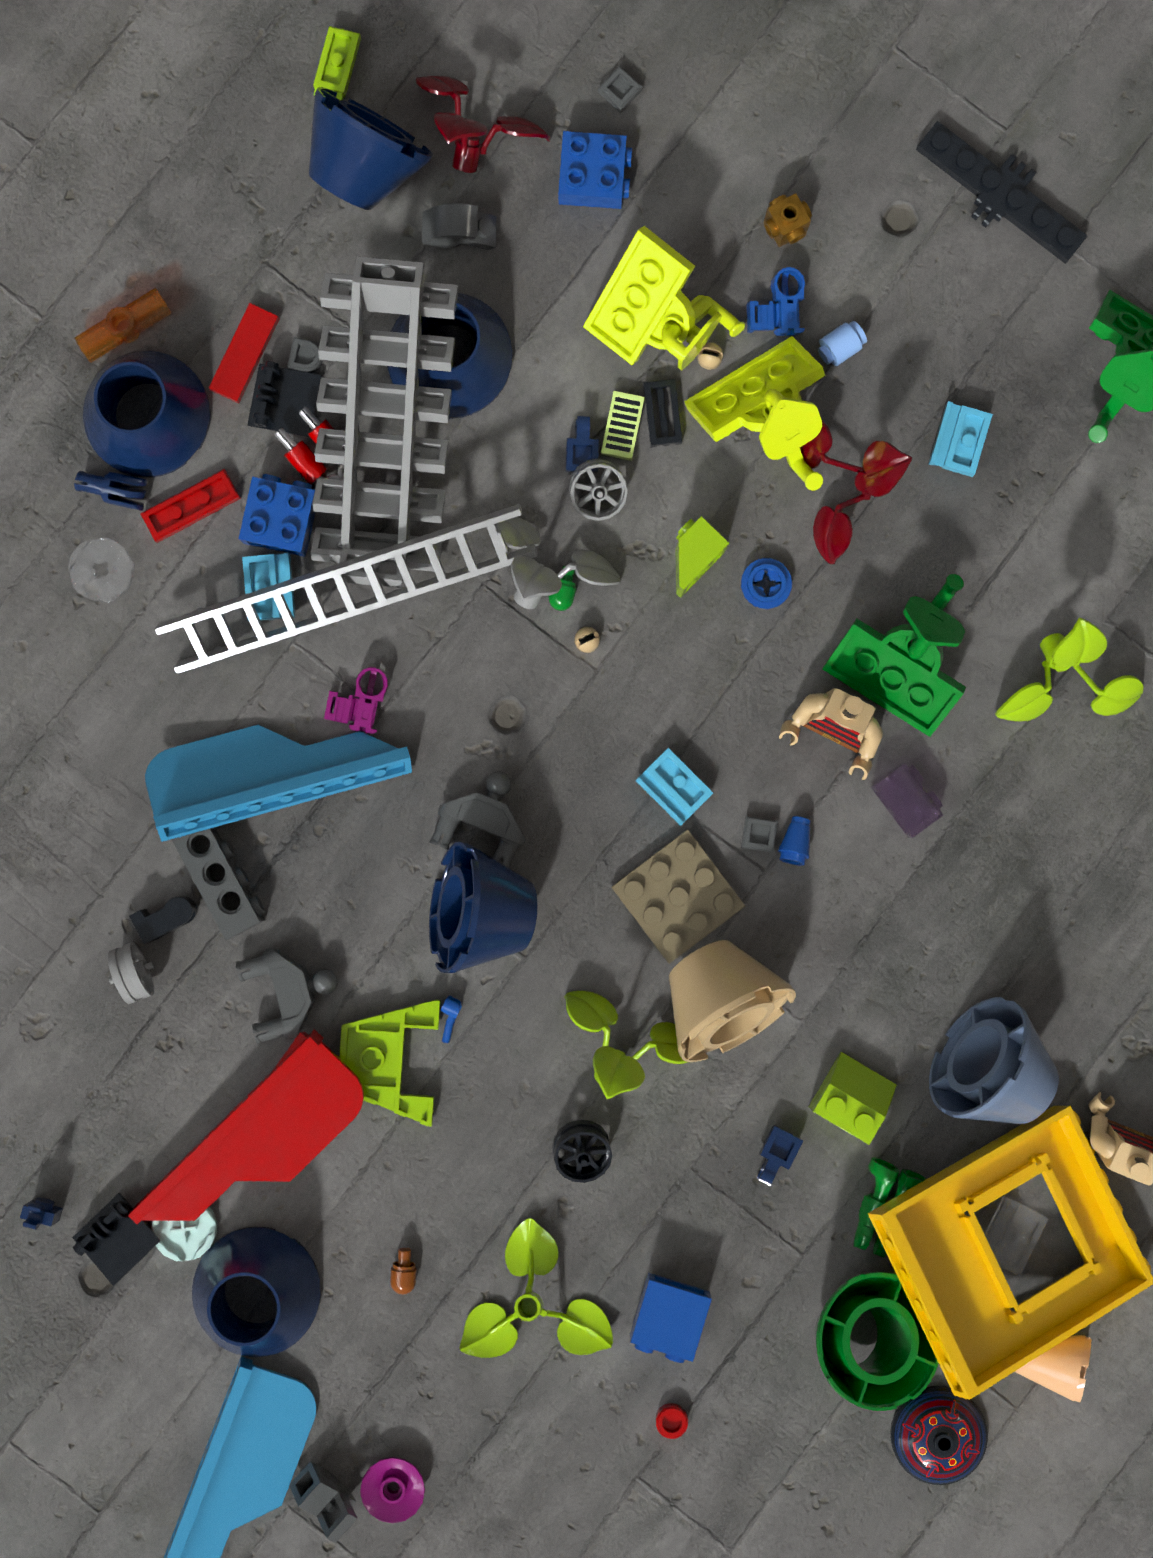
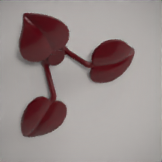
(465, 131)
(880, 473)

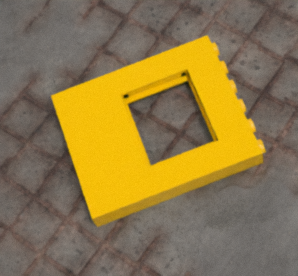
(956, 1277)

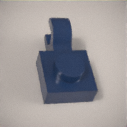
(581, 448)
(780, 1150)
(40, 1212)

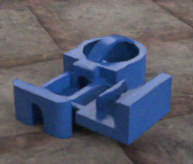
(784, 313)

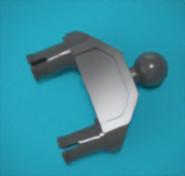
(484, 813)
(292, 989)

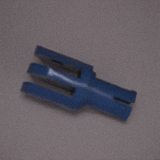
(110, 488)

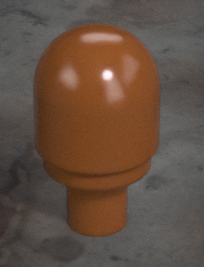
(403, 1272)

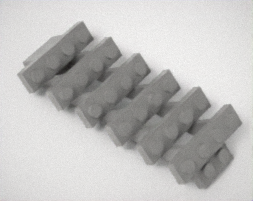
(392, 289)

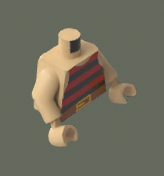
(842, 720)
(1119, 1146)

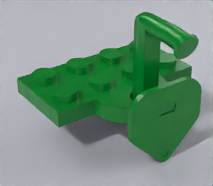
(1130, 371)
(902, 673)

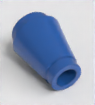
(796, 842)

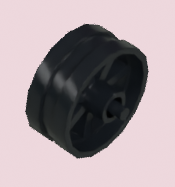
(581, 1151)

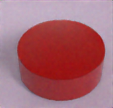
(671, 1420)

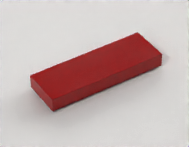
(244, 353)
(190, 506)

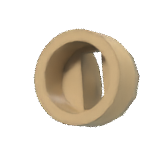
(709, 361)
(590, 645)

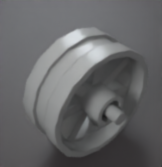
(598, 489)
(130, 973)

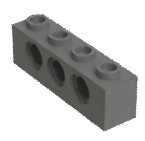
(214, 893)

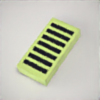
(622, 425)

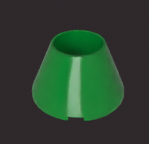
(902, 1357)

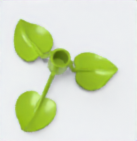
(1080, 645)
(612, 1068)
(488, 1328)

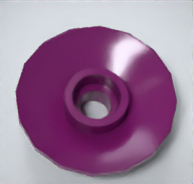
(387, 1504)

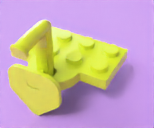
(647, 305)
(767, 401)

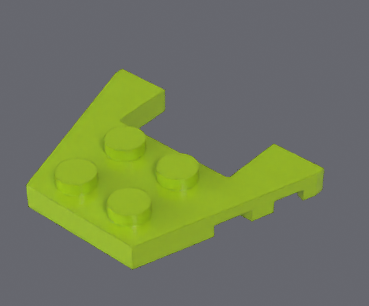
(375, 1054)

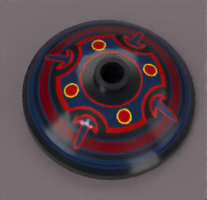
(926, 1420)

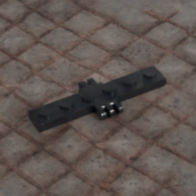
(1001, 192)

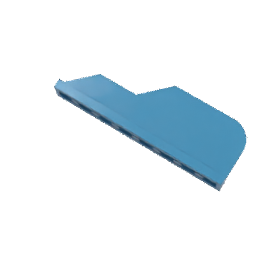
(259, 773)
(245, 1459)

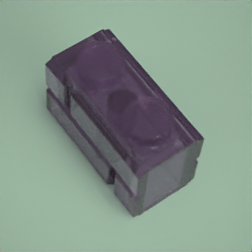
(908, 800)

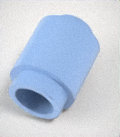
(842, 343)

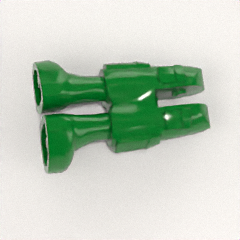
(885, 1177)

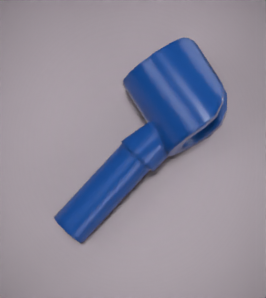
(452, 1008)

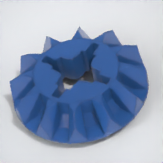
(776, 572)

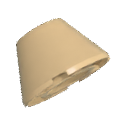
(723, 999)

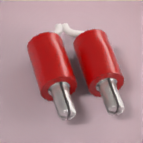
(301, 456)

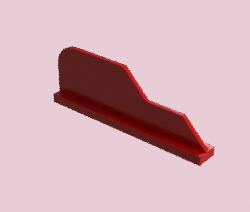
(265, 1135)

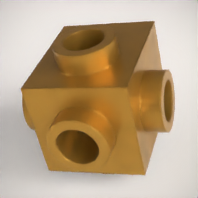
(785, 229)

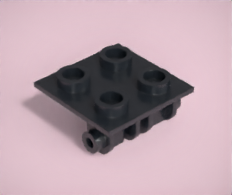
(280, 397)
(115, 1240)

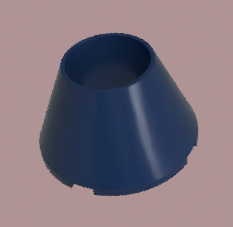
(360, 151)
(483, 374)
(170, 437)
(479, 910)
(278, 1263)

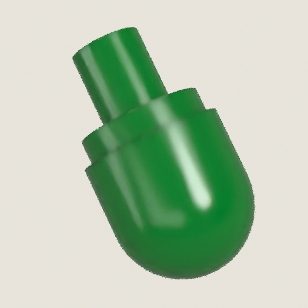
(564, 598)

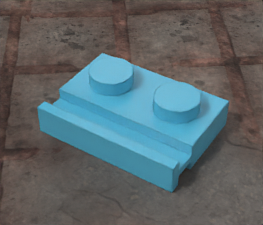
(960, 439)
(266, 571)
(674, 786)

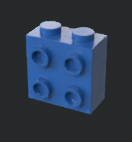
(593, 170)
(278, 515)
(670, 1318)

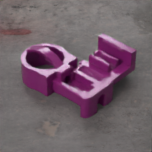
(357, 709)

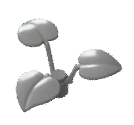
(535, 580)

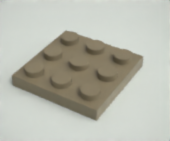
(678, 896)

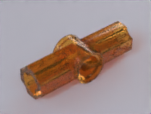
(104, 335)

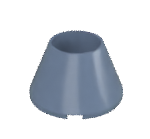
(993, 1066)

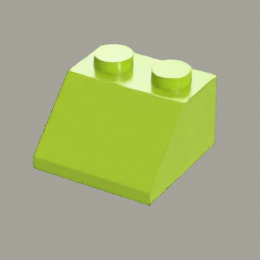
(696, 552)
(854, 1098)

